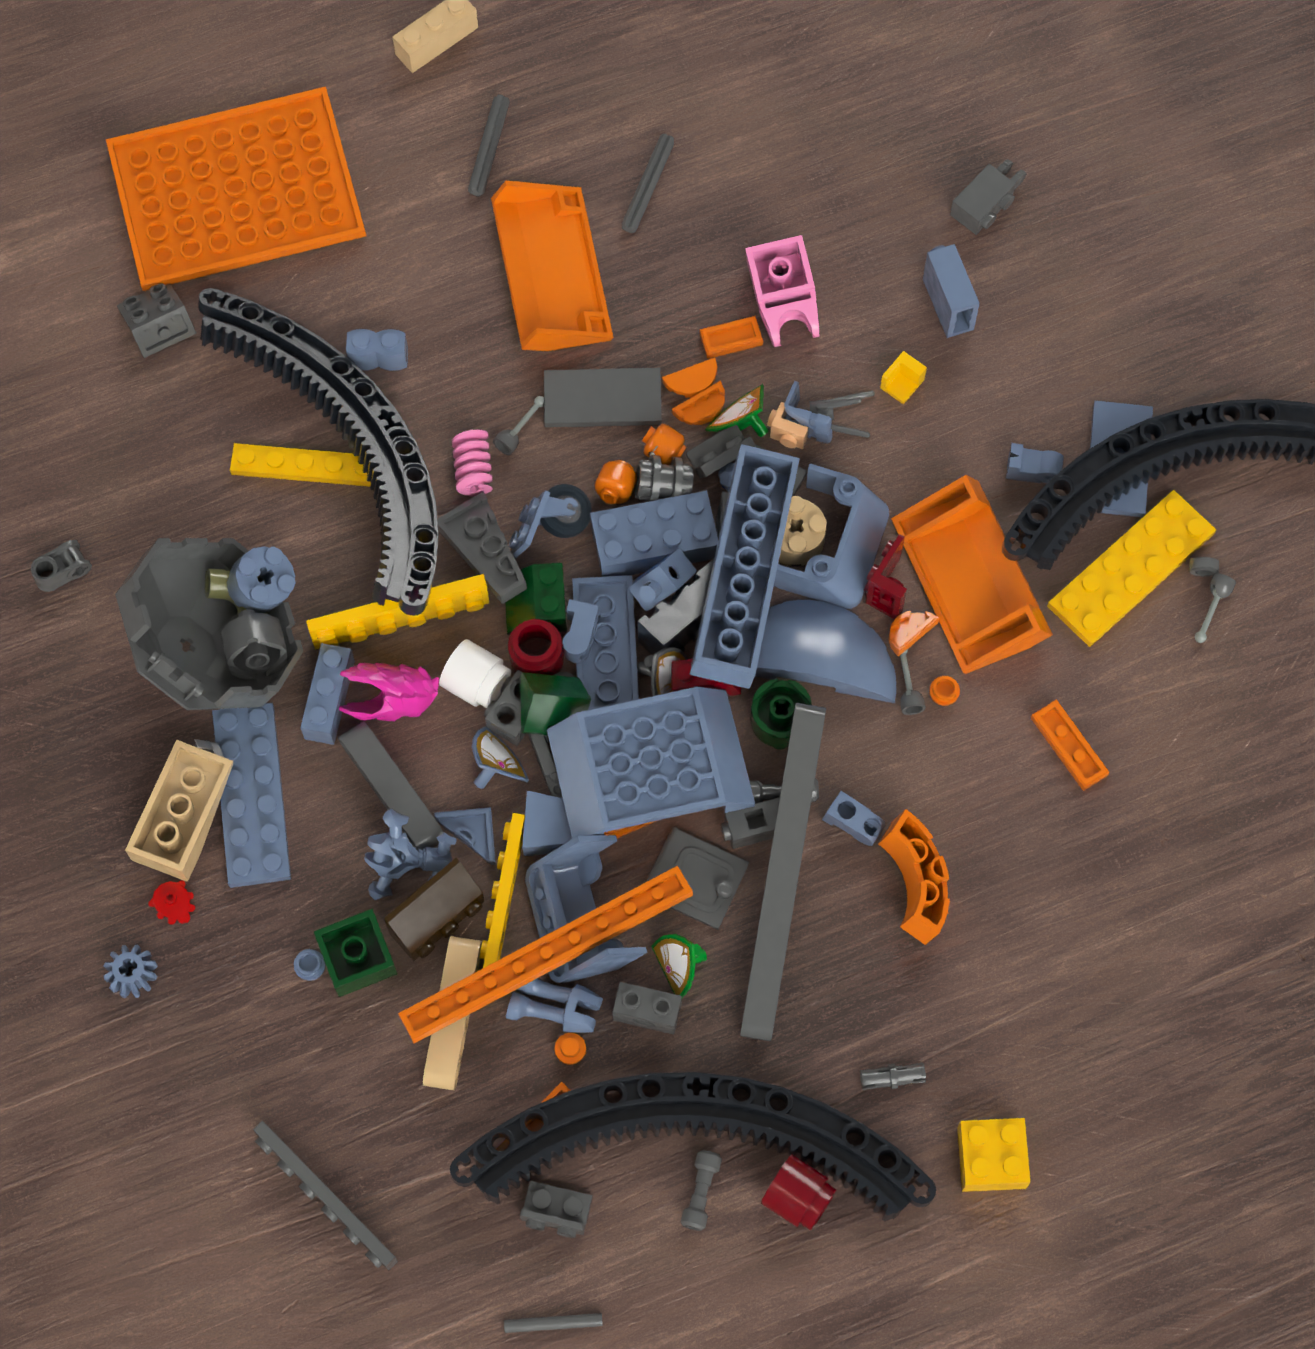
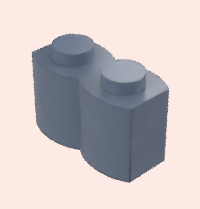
(381, 349)

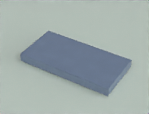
(1107, 420)

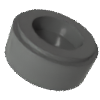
(1203, 566)

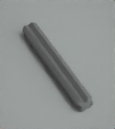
(488, 145)
(648, 183)

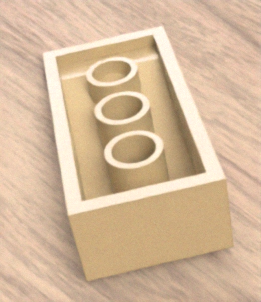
(180, 811)

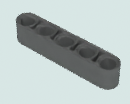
(390, 785)

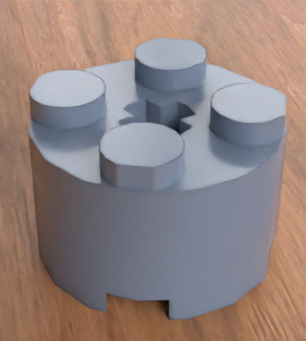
(270, 566)

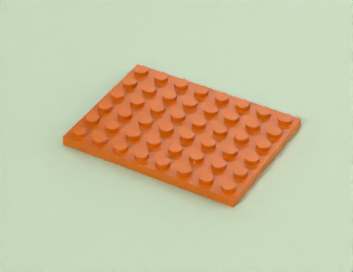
(235, 188)

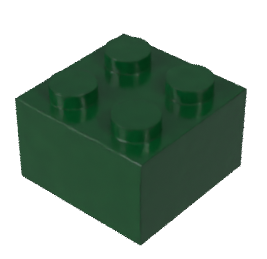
(355, 952)

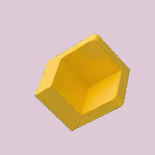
(903, 377)

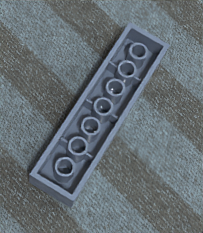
(745, 567)

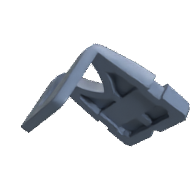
(818, 425)

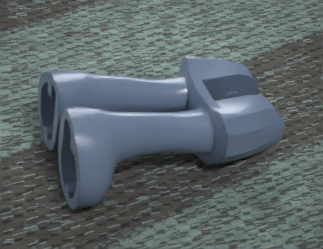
(572, 1021)

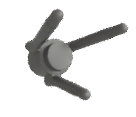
(826, 407)

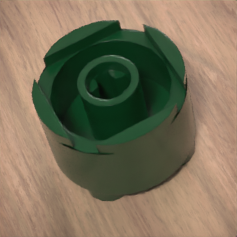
(776, 697)

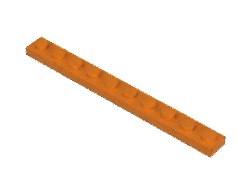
(545, 954)

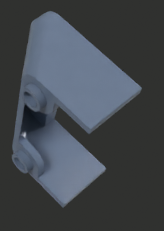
(844, 577)
(562, 893)

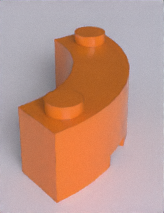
(923, 874)

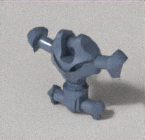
(396, 855)

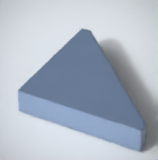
(473, 828)

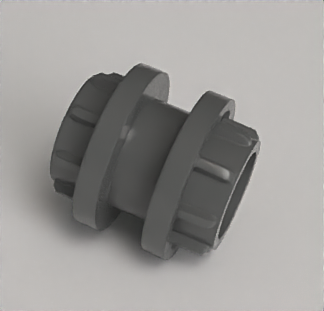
(662, 480)

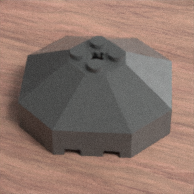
(167, 605)

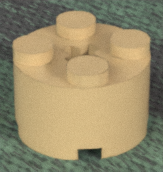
(809, 533)

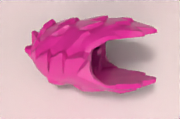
(402, 693)

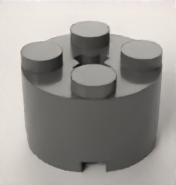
(254, 645)

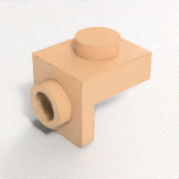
(787, 432)

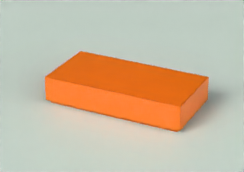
(731, 337)

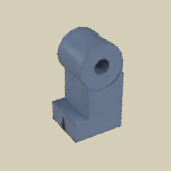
(1033, 464)
(581, 634)
(854, 819)

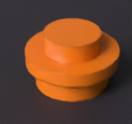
(944, 690)
(570, 1048)

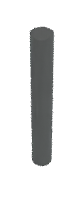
(553, 1323)

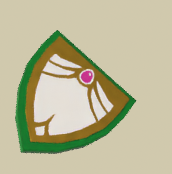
(742, 413)
(678, 960)

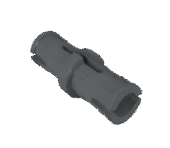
(893, 1076)

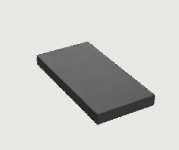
(602, 397)

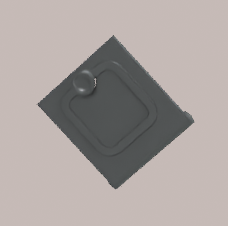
(706, 871)

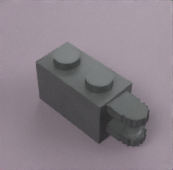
(986, 196)

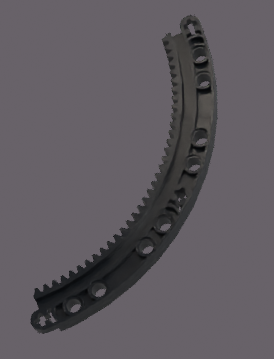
(365, 418)
(1105, 474)
(803, 1127)

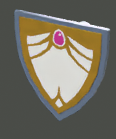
(494, 758)

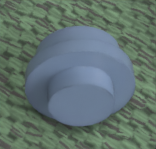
(309, 964)

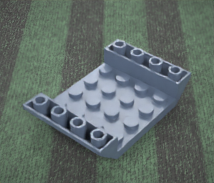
(649, 761)

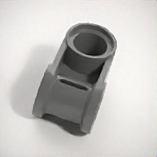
(61, 564)

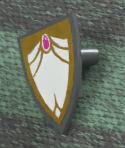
(660, 669)

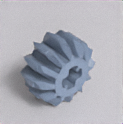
(141, 973)

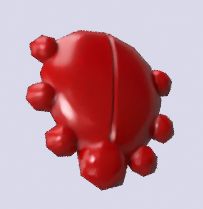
(172, 902)

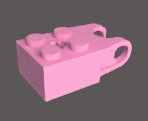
(787, 295)

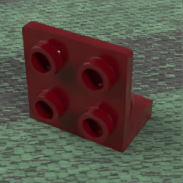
(886, 592)

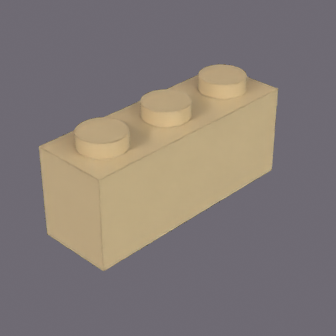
(434, 32)

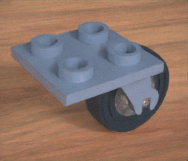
(560, 510)

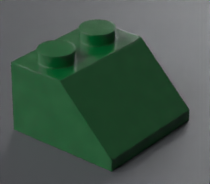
(541, 600)

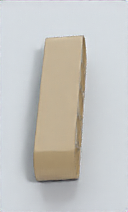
(447, 1044)

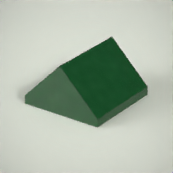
(550, 700)

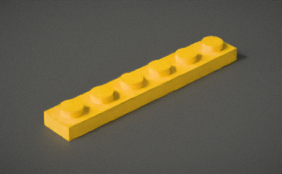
(297, 464)
(503, 890)

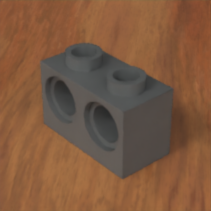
(506, 704)

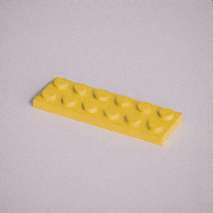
(1131, 568)
(369, 619)

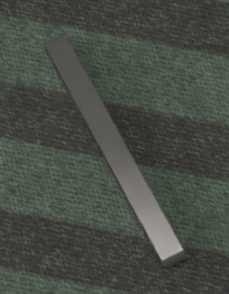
(783, 872)

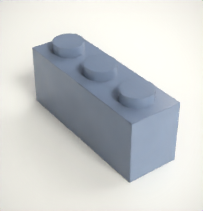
(326, 694)

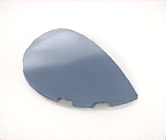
(826, 648)

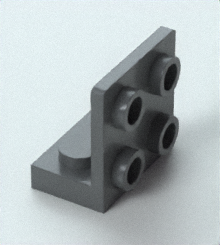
(156, 319)

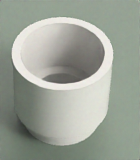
(474, 674)

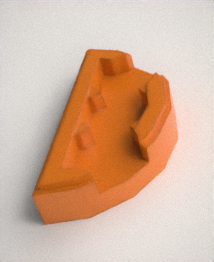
(692, 379)
(702, 407)
(909, 628)

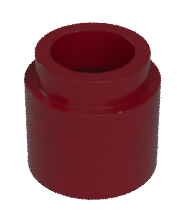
(547, 663)
(799, 1193)

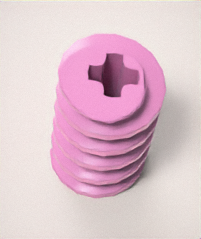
(470, 462)

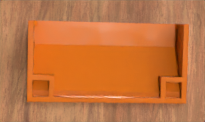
(551, 266)

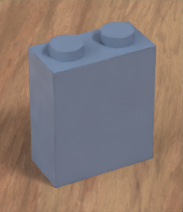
(950, 290)

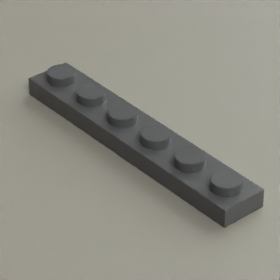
(333, 1207)

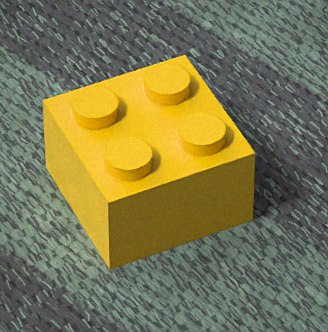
(993, 1154)

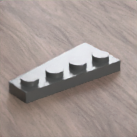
(482, 545)

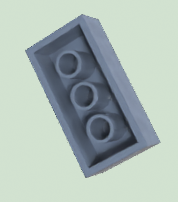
(643, 534)

